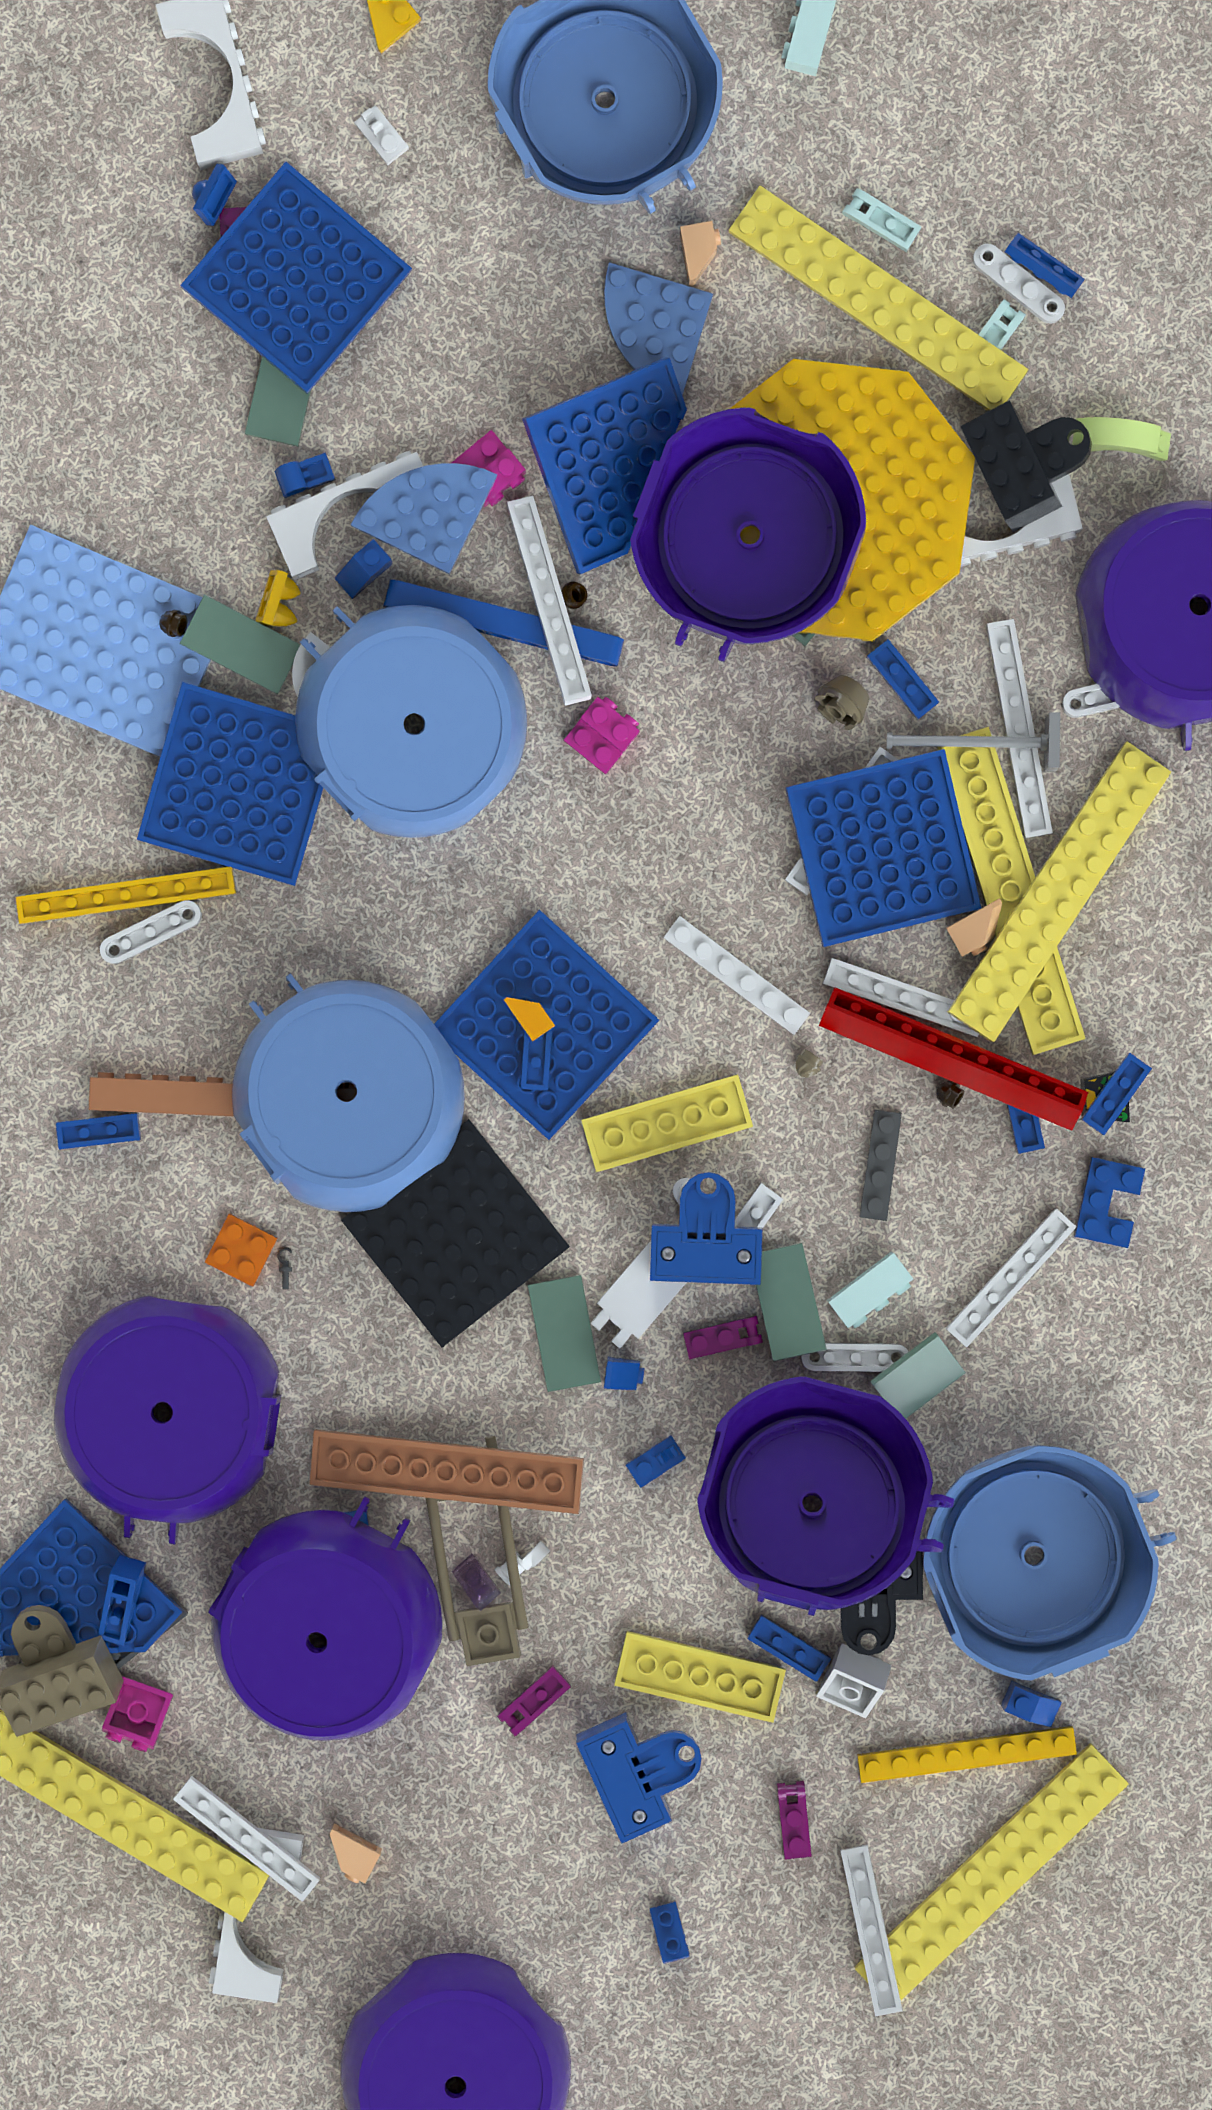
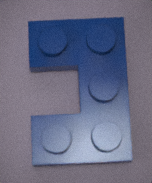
(1093, 1216)

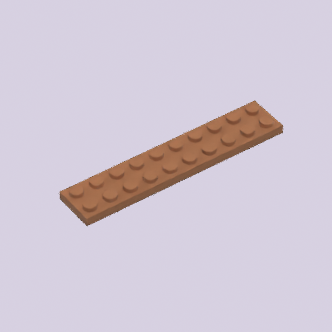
(447, 1471)

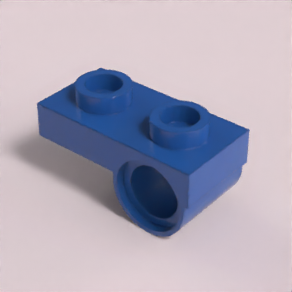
(304, 475)
(669, 1932)

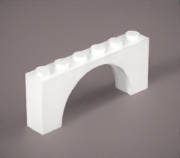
(235, 131)
(298, 524)
(1060, 524)
(237, 1969)

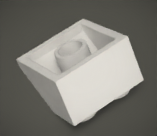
(854, 1681)

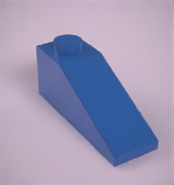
(121, 1599)

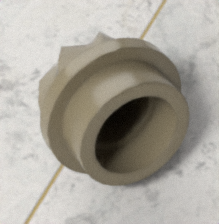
(808, 1064)

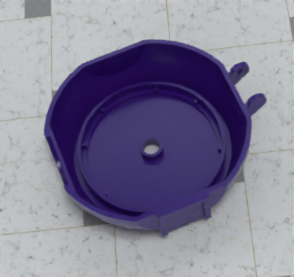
(738, 474)
(1138, 620)
(221, 1399)
(827, 1444)
(336, 1580)
(448, 2021)

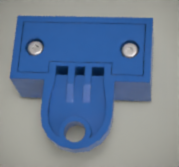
(706, 1242)
(636, 1774)

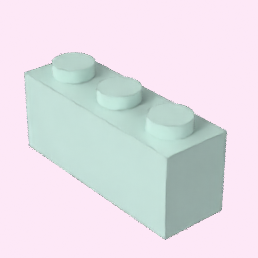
(808, 35)
(871, 1290)

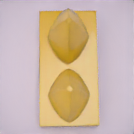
(271, 610)

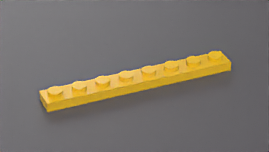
(125, 895)
(966, 1754)

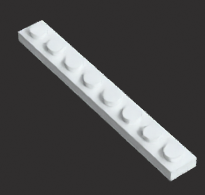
(549, 600)
(1019, 723)

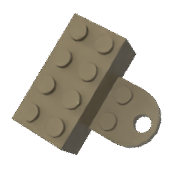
(56, 1673)

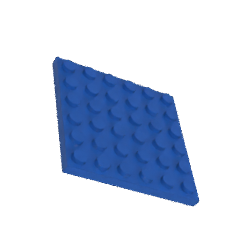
(296, 277)
(232, 786)
(883, 848)
(592, 1018)

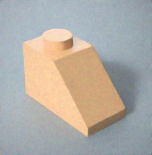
(699, 248)
(976, 929)
(354, 1854)

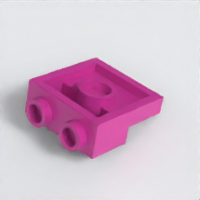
(495, 457)
(602, 734)
(137, 1715)

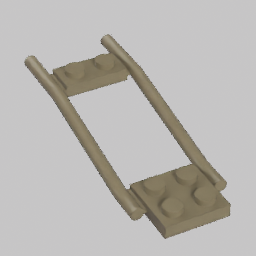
(487, 1633)

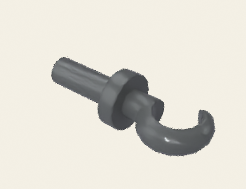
(285, 1269)

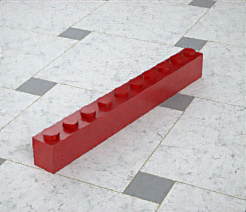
(953, 1059)

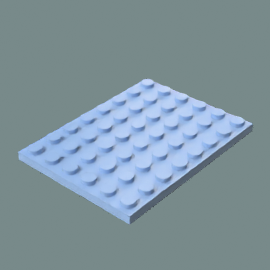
(89, 640)

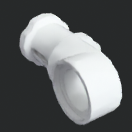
(530, 1560)

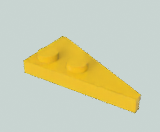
(391, 20)

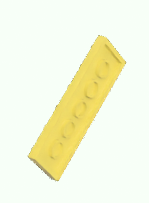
(667, 1123)
(700, 1676)

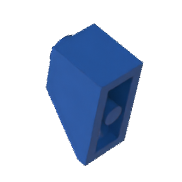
(363, 568)
(623, 1374)
(1030, 1704)

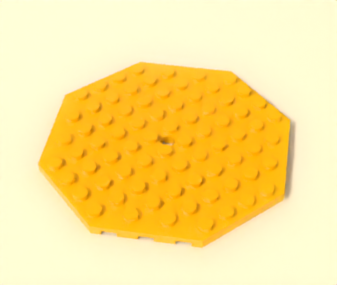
(910, 476)

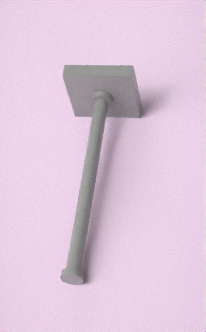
(1048, 742)

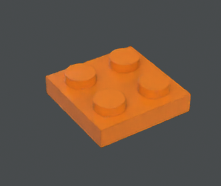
(241, 1250)

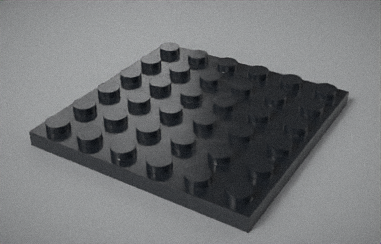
(458, 1237)

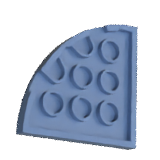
(654, 319)
(427, 511)

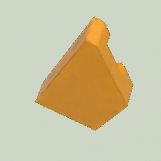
(530, 1016)

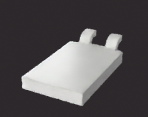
(634, 1299)

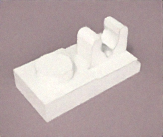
(381, 135)

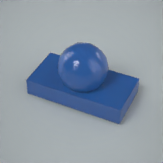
(213, 194)

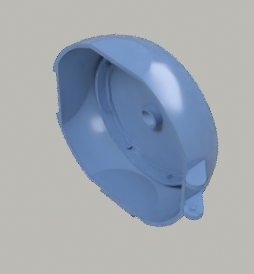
(642, 52)
(398, 666)
(360, 1149)
(1083, 1592)

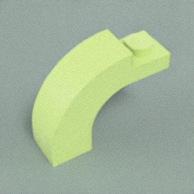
(1125, 436)

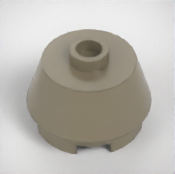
(843, 701)

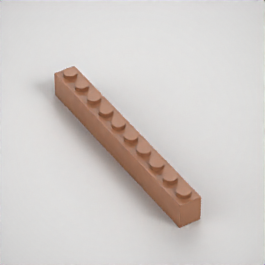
(171, 1097)

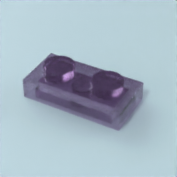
(476, 1582)

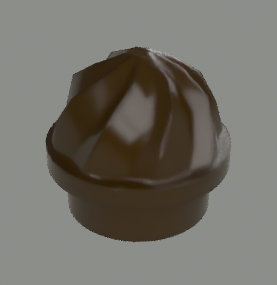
(574, 594)
(173, 623)
(949, 1094)

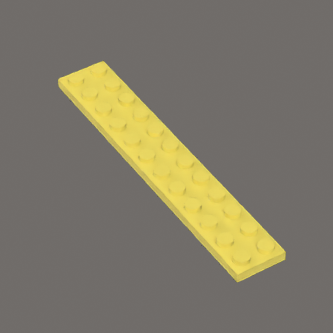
(877, 300)
(1006, 874)
(1059, 892)
(130, 1821)
(1000, 1867)

